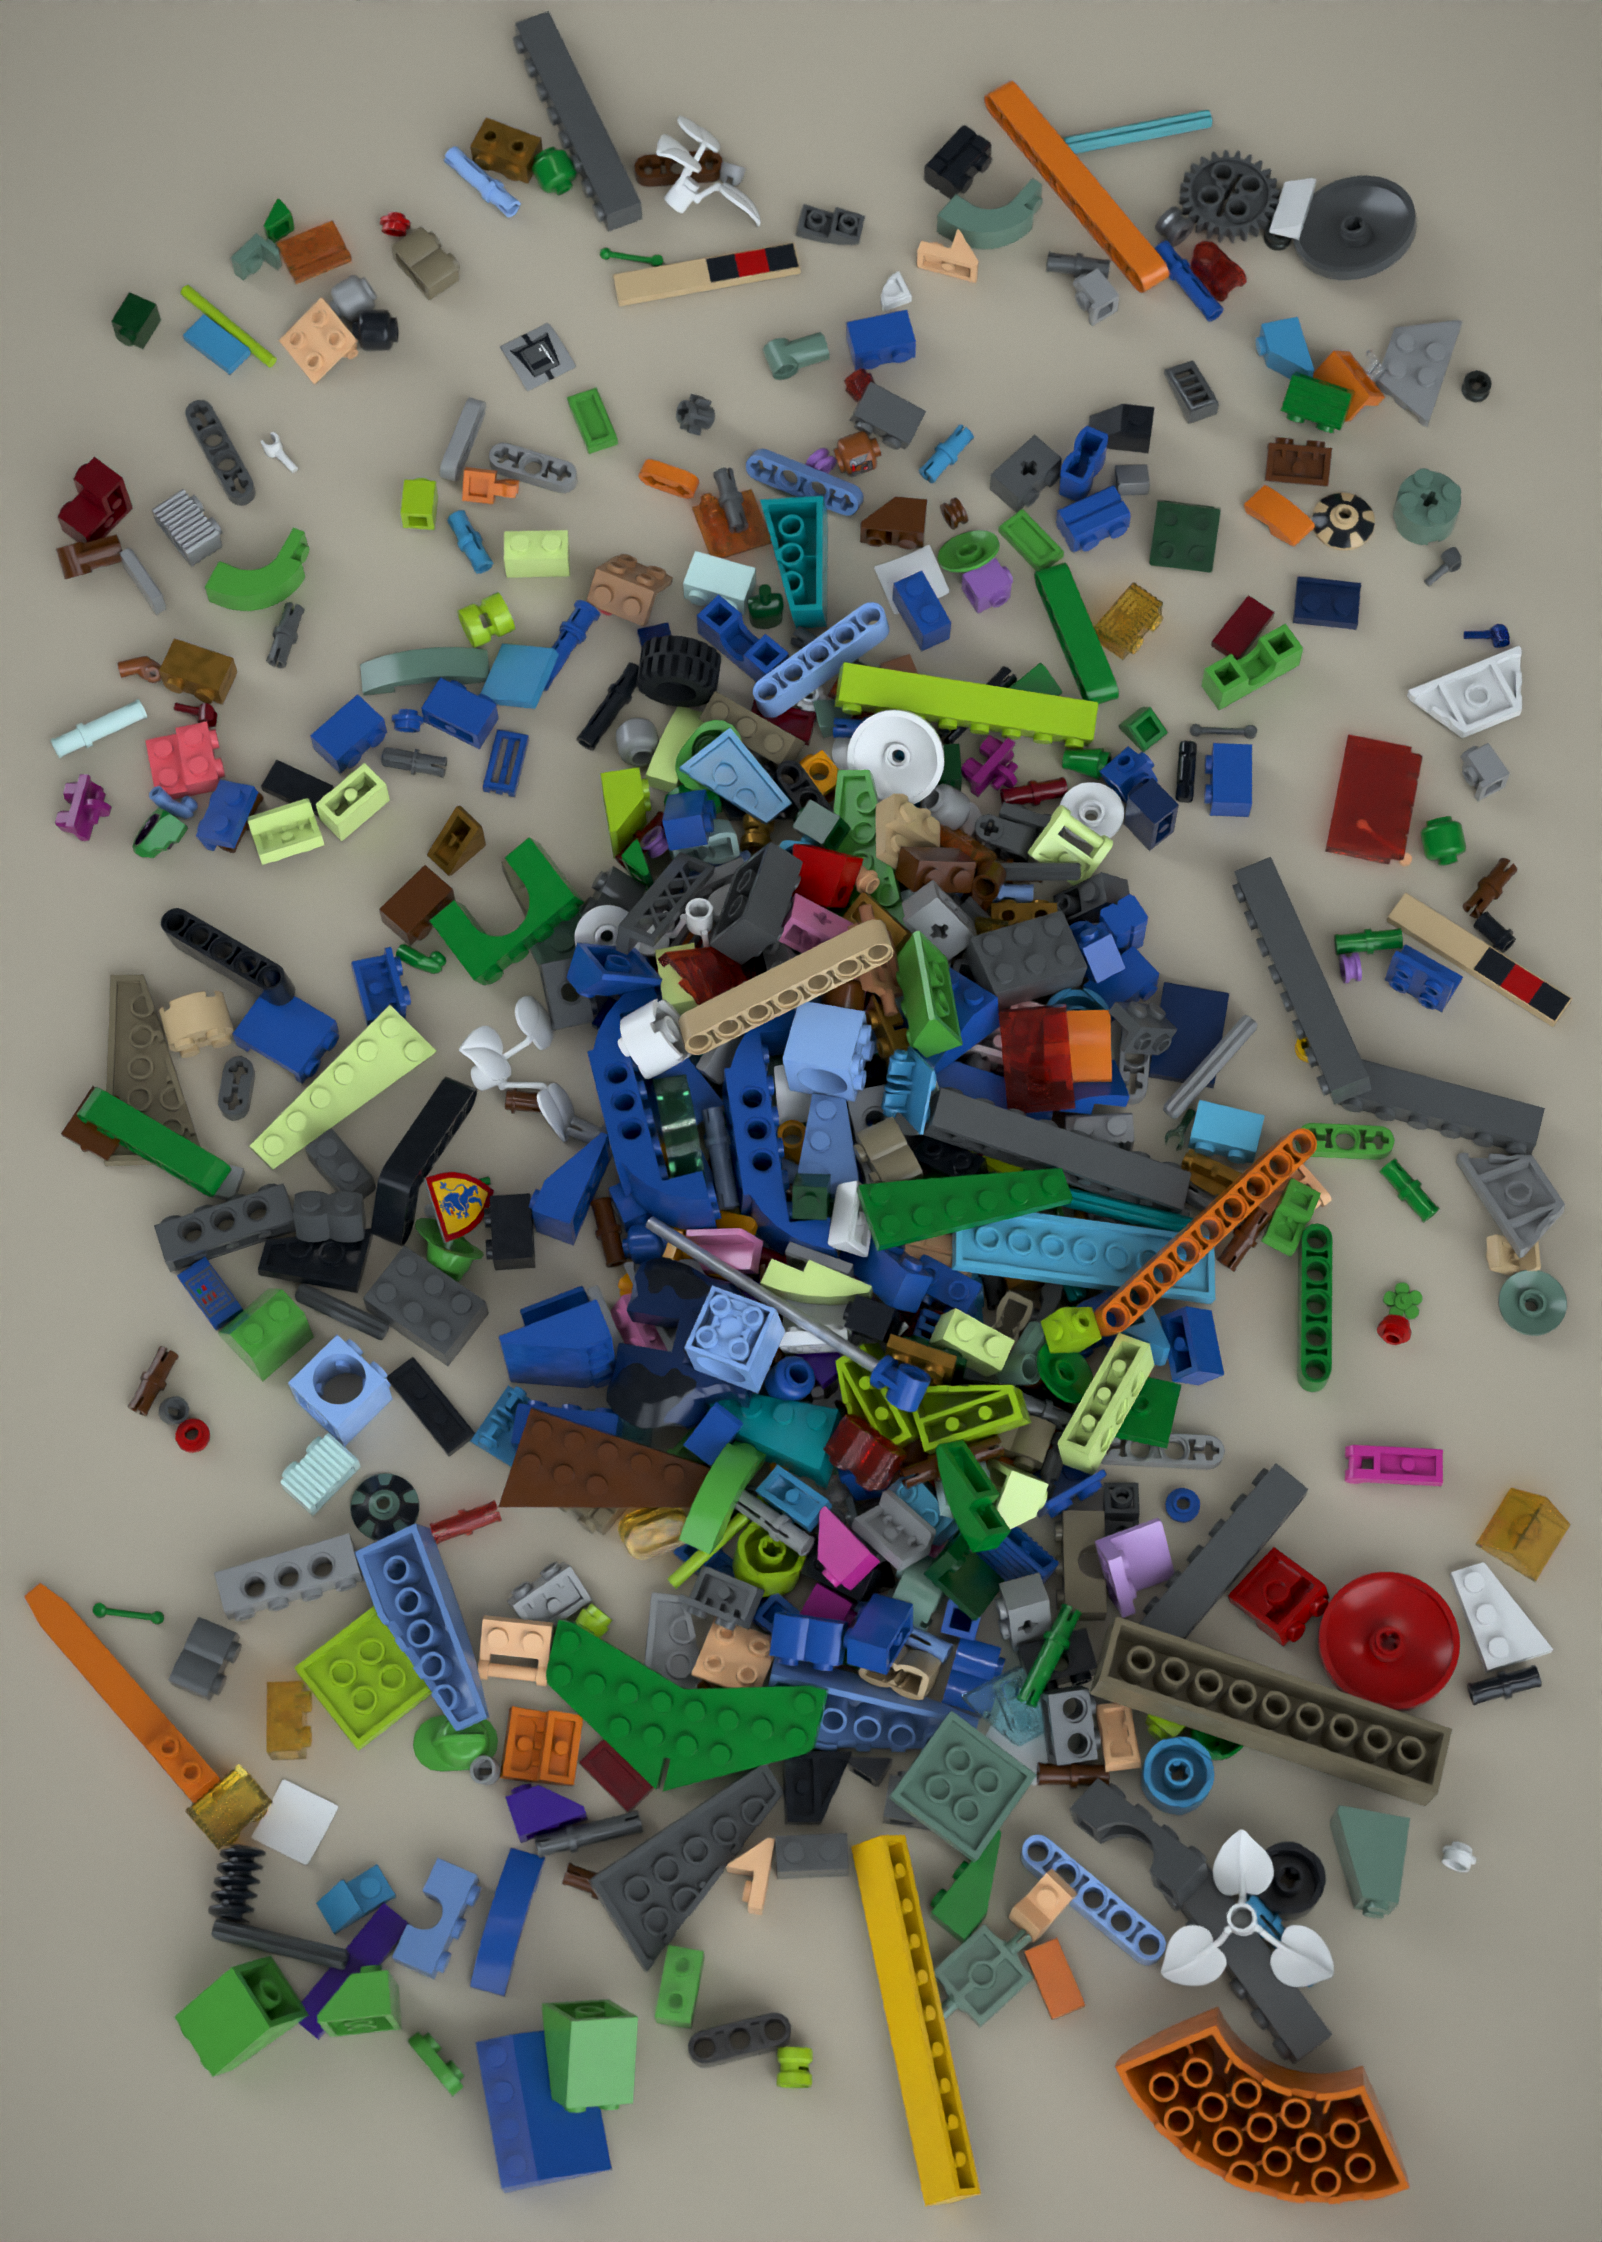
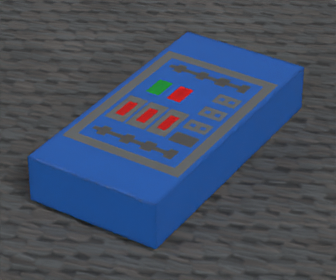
(210, 1293)

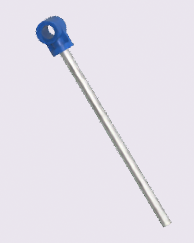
(905, 1384)

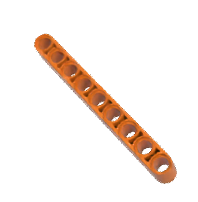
(1076, 187)
(1218, 1224)

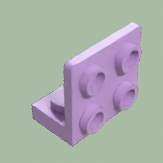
(1134, 1562)

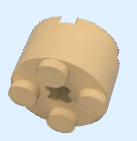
(196, 1023)

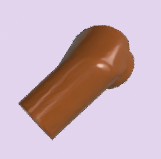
(142, 666)

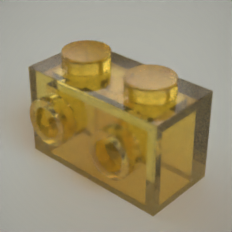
(287, 1720)

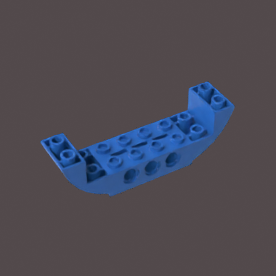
(633, 1137)
(755, 1145)

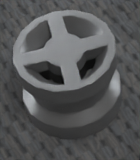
(1174, 226)

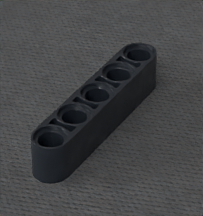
(228, 956)

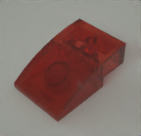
(1037, 1058)

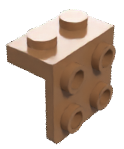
(627, 588)

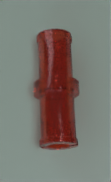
(465, 1522)

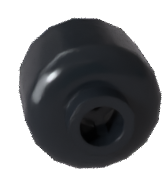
(376, 330)

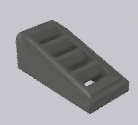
(1191, 411)

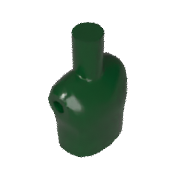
(766, 608)

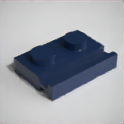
(1327, 603)

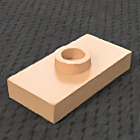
(1117, 1737)

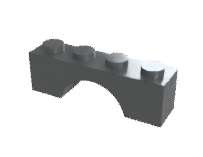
(1108, 1815)

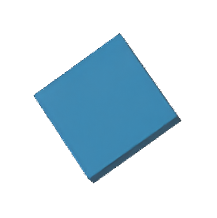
(519, 675)

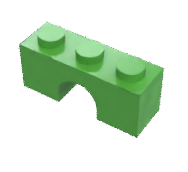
(1233, 679)

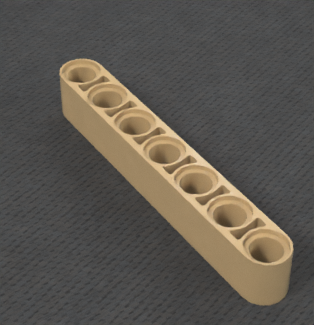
(785, 987)

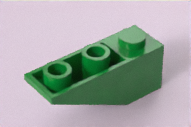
(966, 1902)

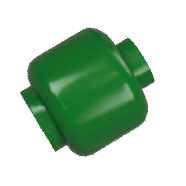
(554, 171)
(1443, 840)

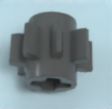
(695, 414)

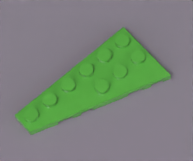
(856, 805)

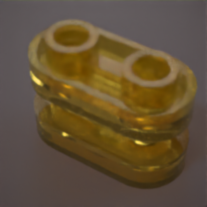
(652, 1531)

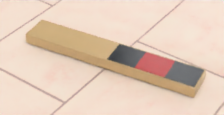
(706, 274)
(1479, 959)

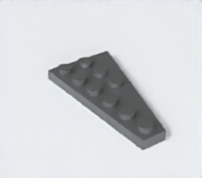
(671, 1872)

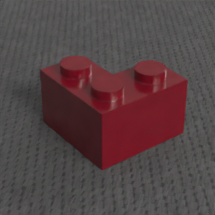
(99, 503)

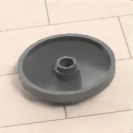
(1356, 228)

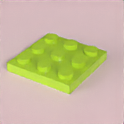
(363, 1679)

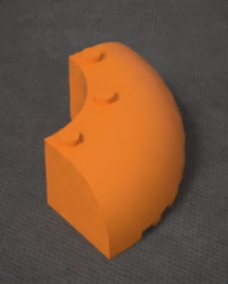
(1261, 2121)

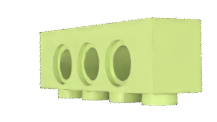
(1106, 1404)

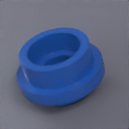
(407, 721)
(1179, 1514)

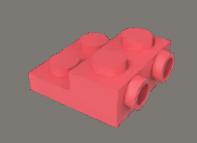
(186, 761)

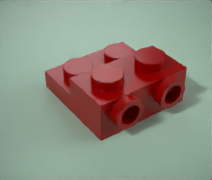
(1280, 1597)

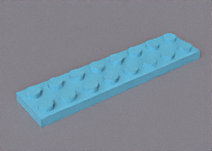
(1075, 1254)

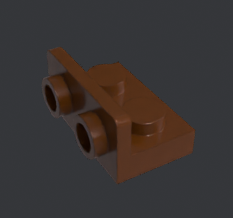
(1298, 463)

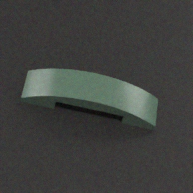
(424, 666)

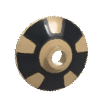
(1341, 532)

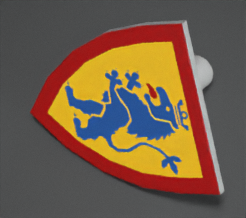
(456, 1202)

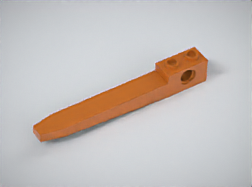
(122, 1693)

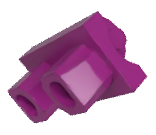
(998, 756)
(85, 809)

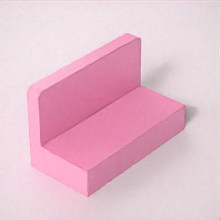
(730, 1245)

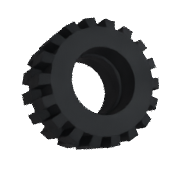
(678, 671)

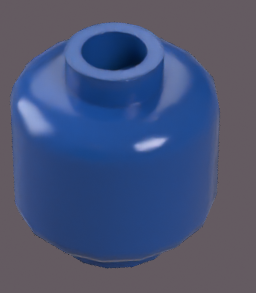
(643, 1244)
(790, 1379)

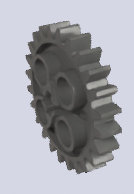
(1254, 207)

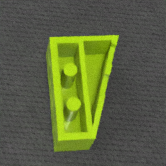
(871, 1403)
(968, 1413)

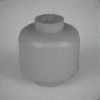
(352, 297)
(637, 741)
(948, 806)

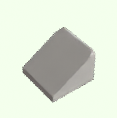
(1132, 479)

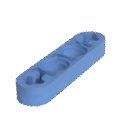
(805, 477)

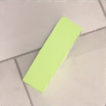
(661, 771)
(813, 1285)

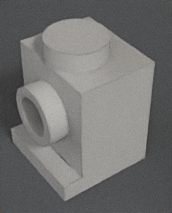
(1096, 296)
(1484, 770)

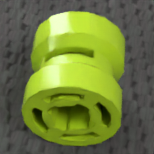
(794, 2067)

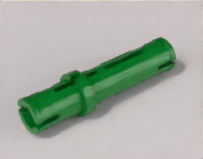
(1055, 1642)

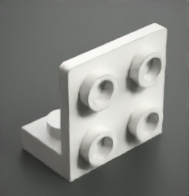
(800, 1341)

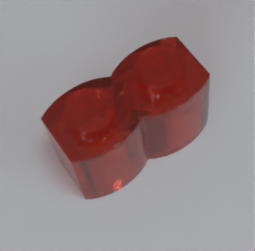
(864, 1452)

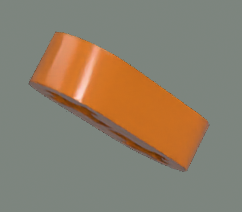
(668, 479)

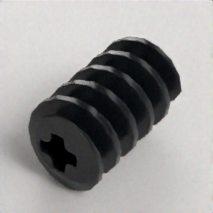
(235, 1882)

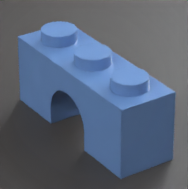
(428, 1949)

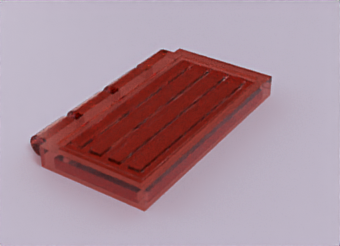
(1374, 800)

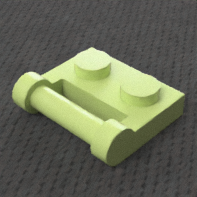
(1054, 848)

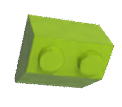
(625, 804)

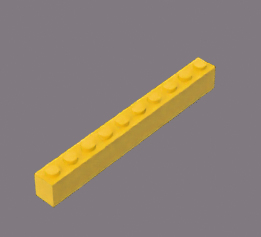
(915, 2020)

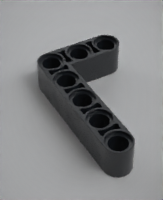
(415, 1158)

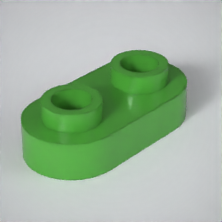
(446, 2073)

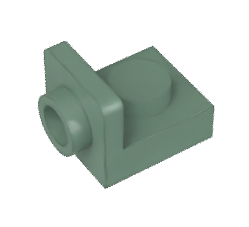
(253, 254)

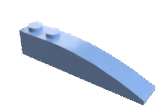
(425, 1618)
(866, 1714)

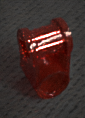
(1218, 275)

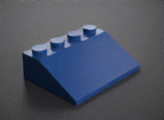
(562, 1350)
(530, 2131)

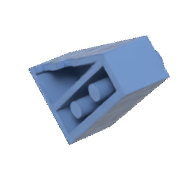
(829, 1142)

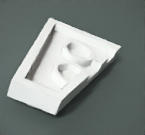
(1495, 1620)

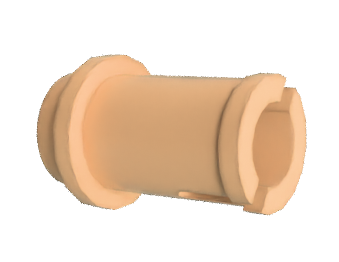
(867, 880)

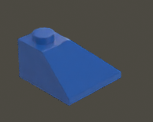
(608, 972)

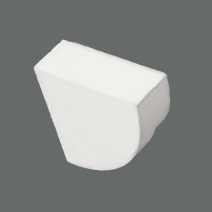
(895, 292)

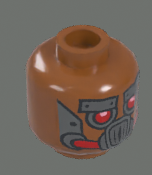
(857, 453)

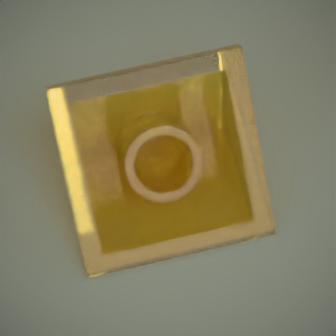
(1524, 1532)

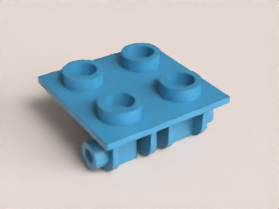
(909, 1088)
(497, 1429)

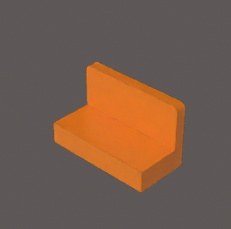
(1345, 371)

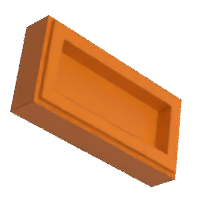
(1054, 1979)

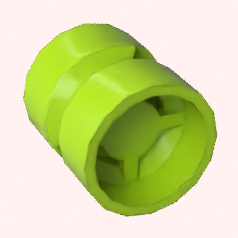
(496, 615)

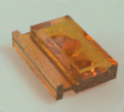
(314, 252)

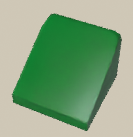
(279, 222)
(1143, 728)

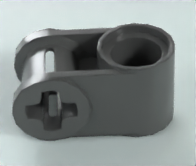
(1006, 838)

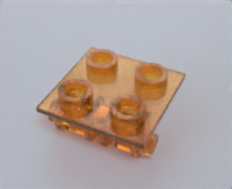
(715, 528)

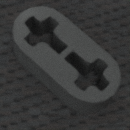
(243, 1089)

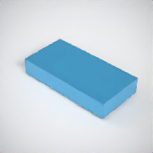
(216, 344)

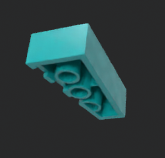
(801, 549)
(788, 1433)

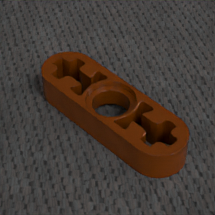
(670, 178)

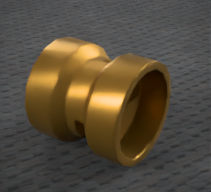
(756, 834)

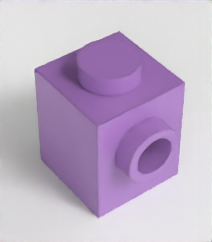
(987, 585)

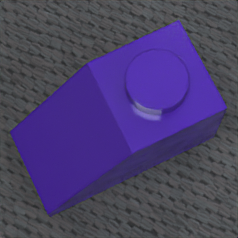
(541, 1811)

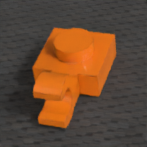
(482, 486)

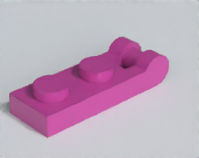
(1394, 1465)

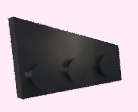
(316, 1263)

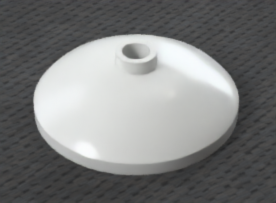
(891, 730)

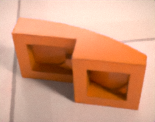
(1280, 514)

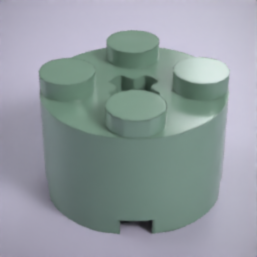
(1427, 507)
(919, 1591)

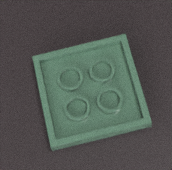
(962, 1786)

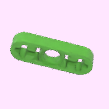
(1369, 1150)

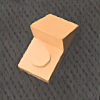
(955, 261)
(756, 1864)
(1042, 1905)

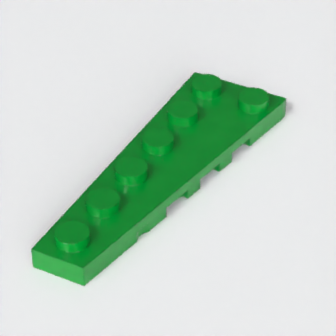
(939, 1206)

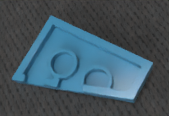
(737, 777)

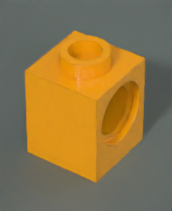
(822, 764)

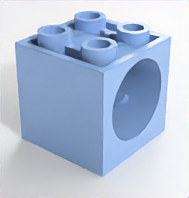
(828, 1051)
(735, 1339)
(346, 1419)

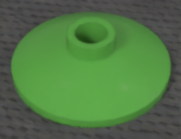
(968, 551)

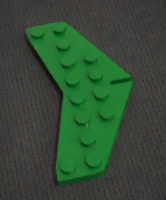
(655, 1719)

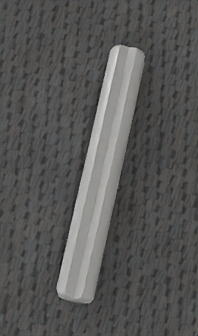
(1210, 1067)

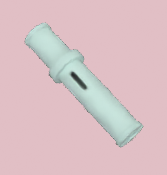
(98, 728)

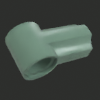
(788, 356)
(1021, 1363)

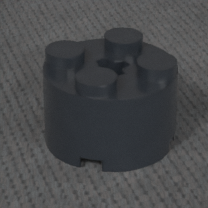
(1309, 1883)

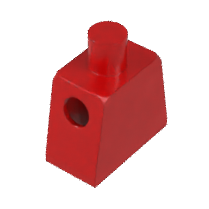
(826, 875)

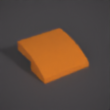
(1090, 1045)
(541, 1746)

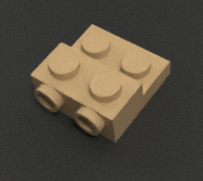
(904, 825)

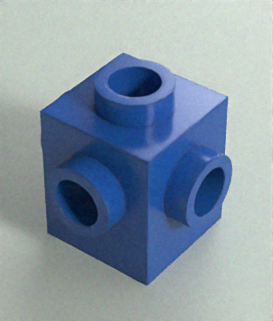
(1127, 771)

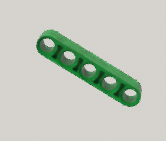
(1076, 634)
(154, 1142)
(1309, 1322)

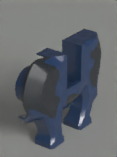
(662, 1386)

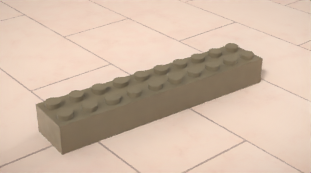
(1271, 1711)

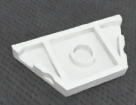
(1475, 694)

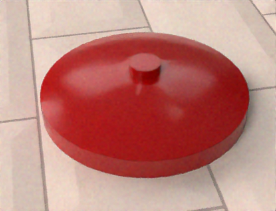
(1389, 1640)

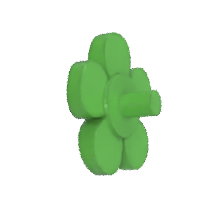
(1403, 1302)

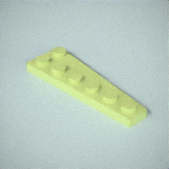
(358, 1074)

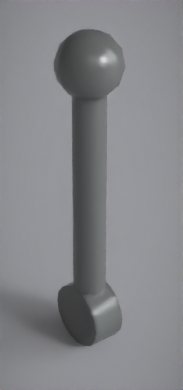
(1249, 731)

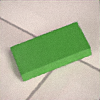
(592, 420)
(1031, 541)

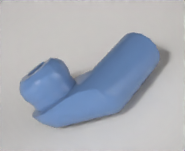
(179, 809)

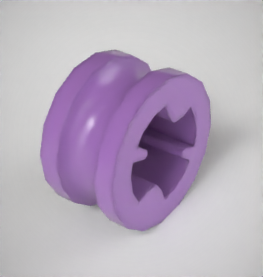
(822, 461)
(655, 842)
(1350, 967)

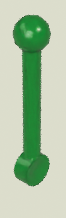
(656, 260)
(101, 1611)

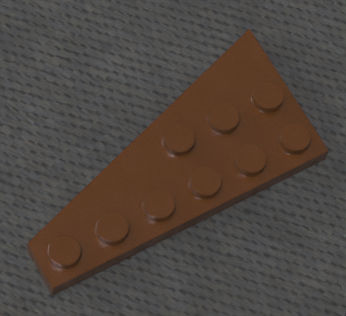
(586, 1467)

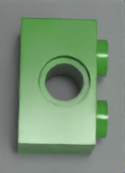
(679, 1987)

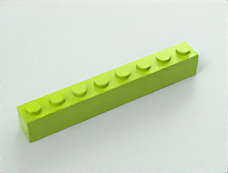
(968, 705)

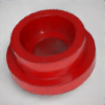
(395, 224)
(1394, 1329)
(196, 1444)

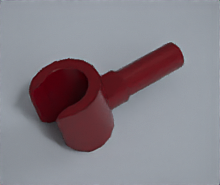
(204, 712)

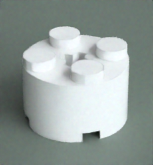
(653, 1038)

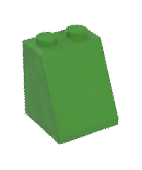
(268, 1332)
(240, 2014)
(590, 2053)

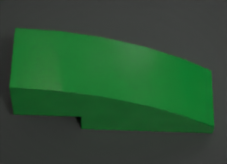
(970, 1497)

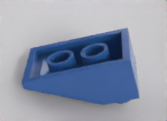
(976, 1015)
(567, 1193)

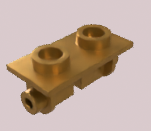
(887, 1038)
(1208, 1173)

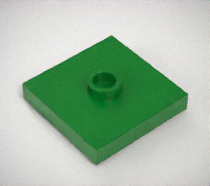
(1152, 1414)

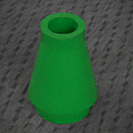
(1086, 761)

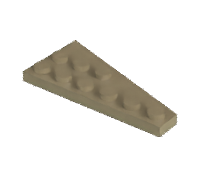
(141, 1063)

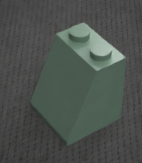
(1371, 1857)

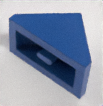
(713, 1433)

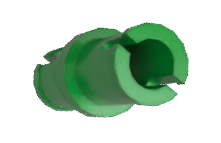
(1368, 941)
(1409, 1190)

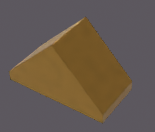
(457, 841)

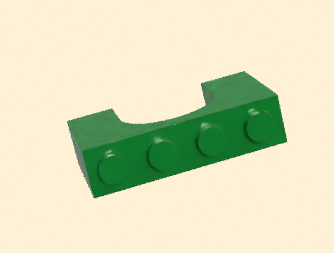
(550, 903)

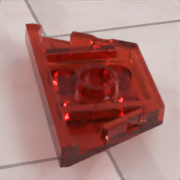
(707, 971)

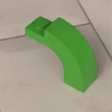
(264, 586)
(720, 1494)

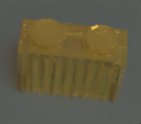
(1129, 620)
(229, 1807)

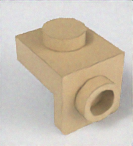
(1504, 1259)

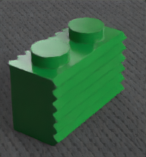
(1317, 402)

